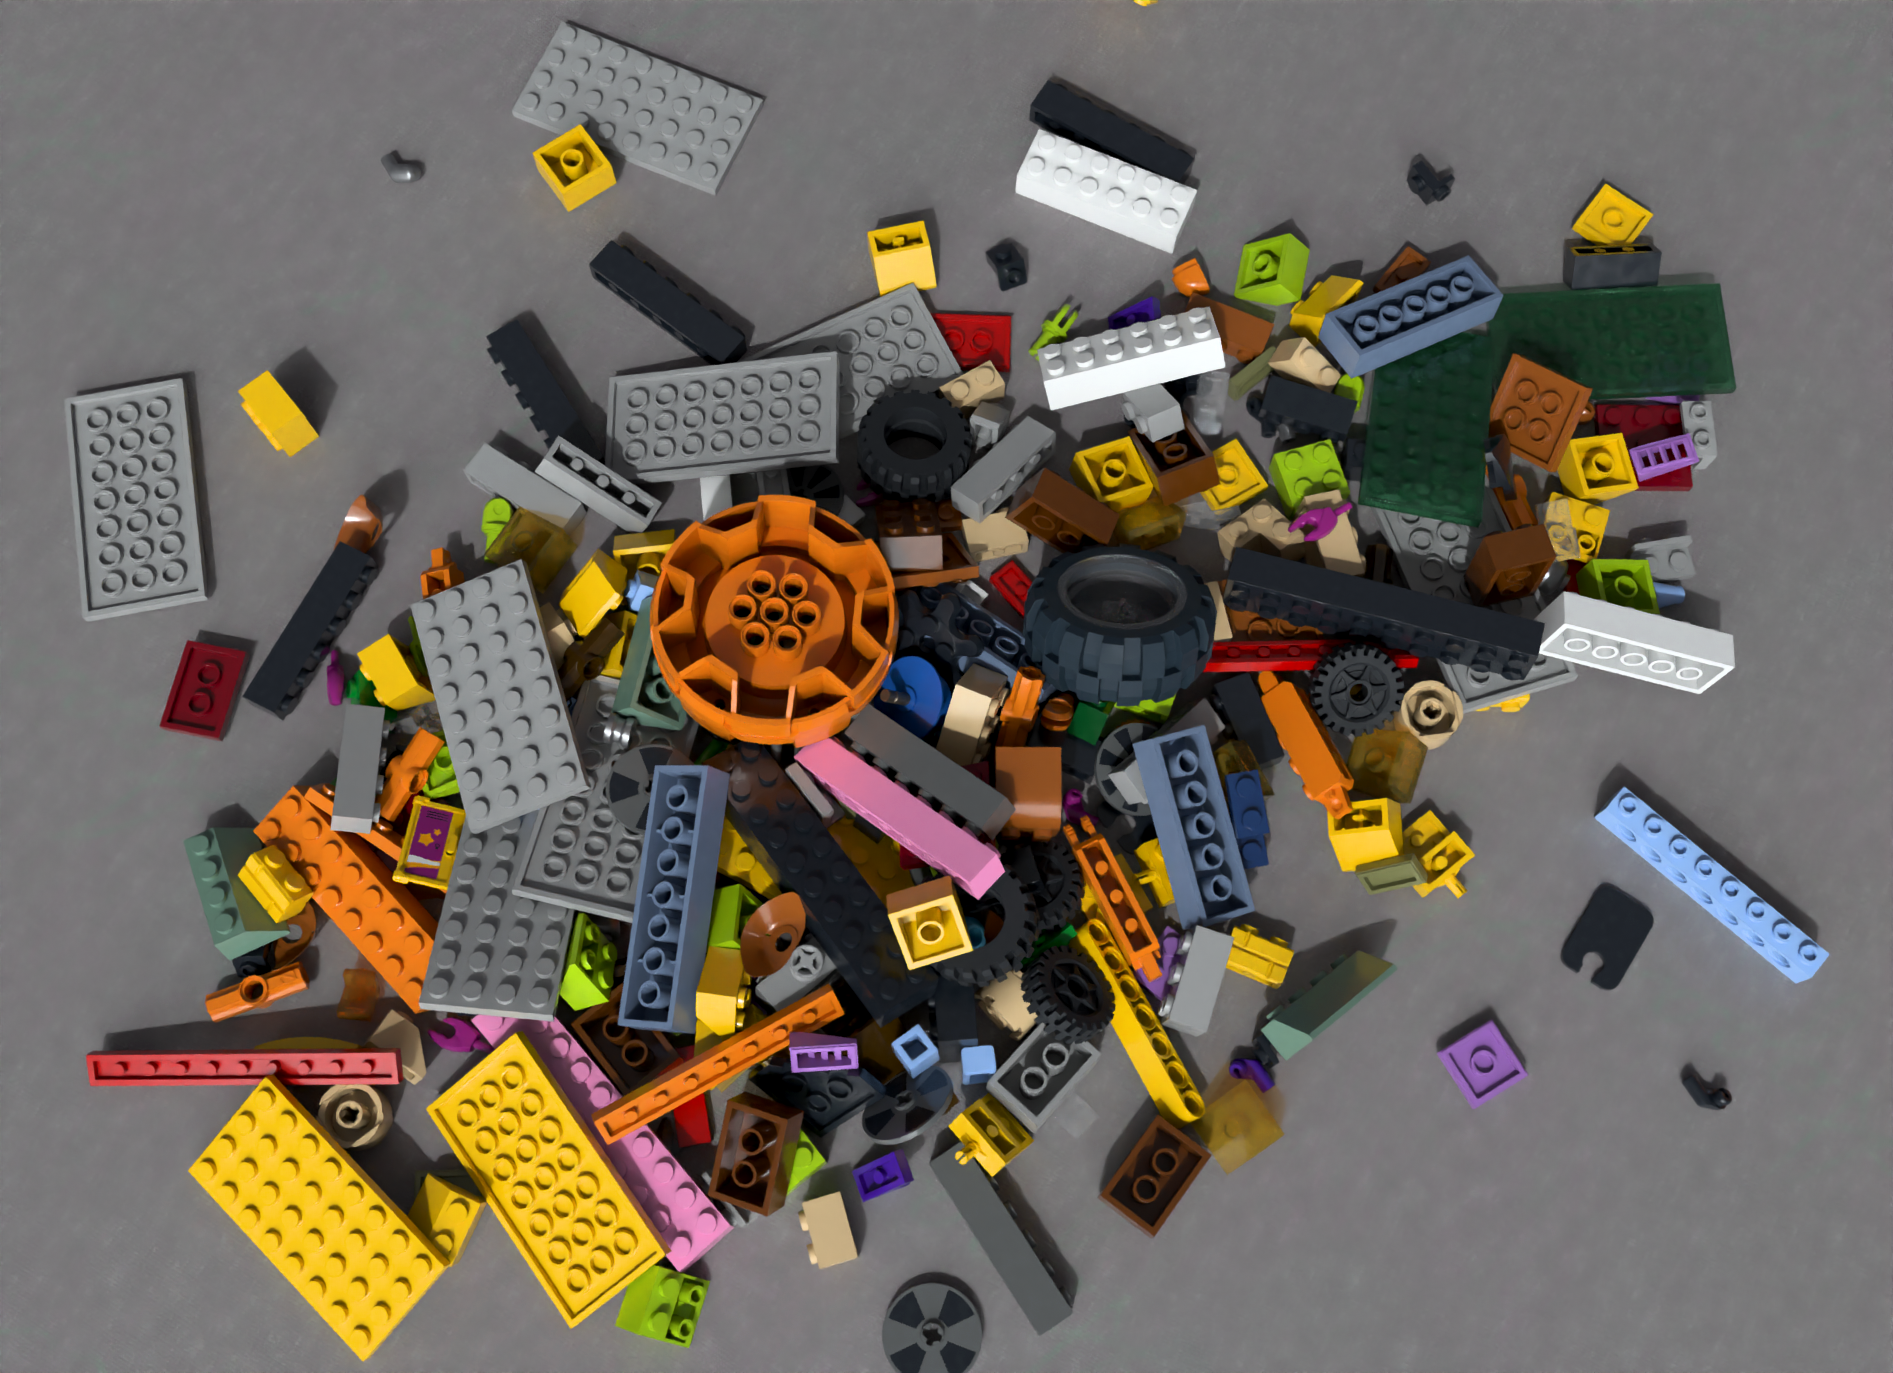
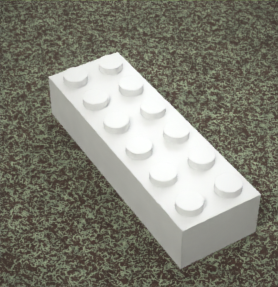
(1105, 191)
(1131, 358)
(1635, 643)

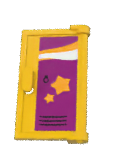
(429, 835)

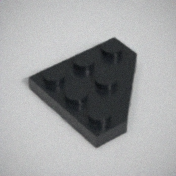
(824, 1096)

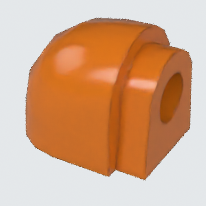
(1190, 278)

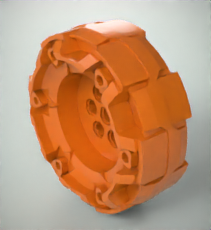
(766, 687)

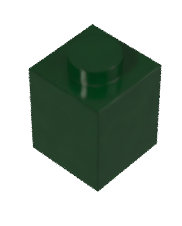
(1090, 720)

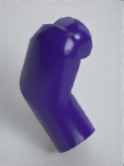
(1252, 1070)

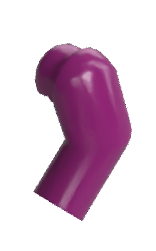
(1074, 808)

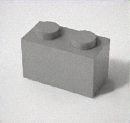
(1153, 411)

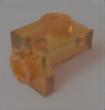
(358, 995)

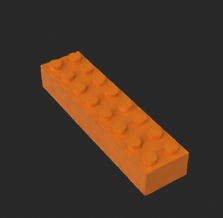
(355, 892)

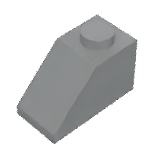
(988, 424)

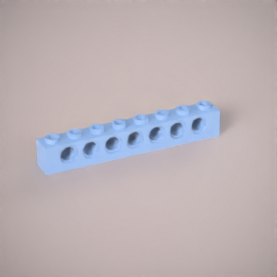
(1712, 886)

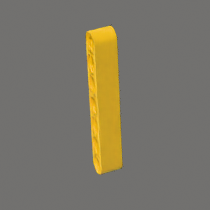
(1141, 1030)

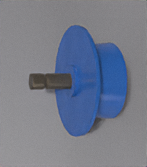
(914, 696)

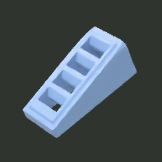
(977, 1064)

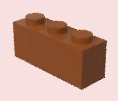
(1239, 332)

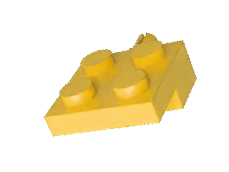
(1438, 853)
(1153, 872)
(989, 1134)

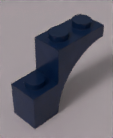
(1248, 817)

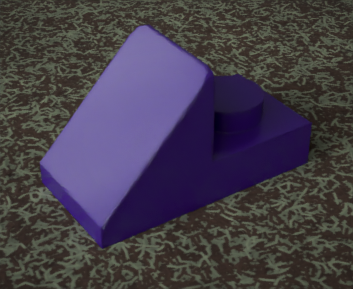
(1141, 312)
(883, 1175)

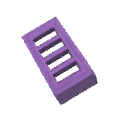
(1644, 473)
(803, 1055)

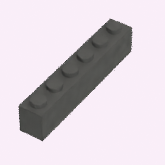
(929, 771)
(1003, 1241)

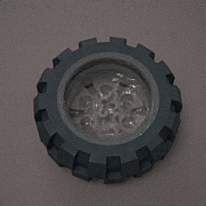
(1119, 624)

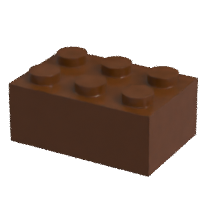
(1177, 463)
(1061, 513)
(909, 535)
(1509, 565)
(626, 1053)
(755, 1153)
(1154, 1176)

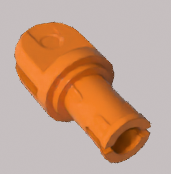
(1058, 713)

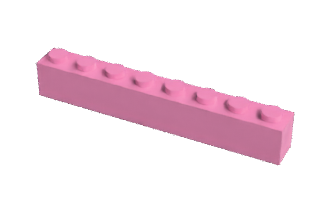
(902, 816)

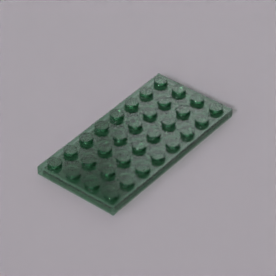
(1620, 339)
(1430, 432)

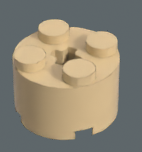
(1435, 701)
(1005, 1005)
(373, 1117)

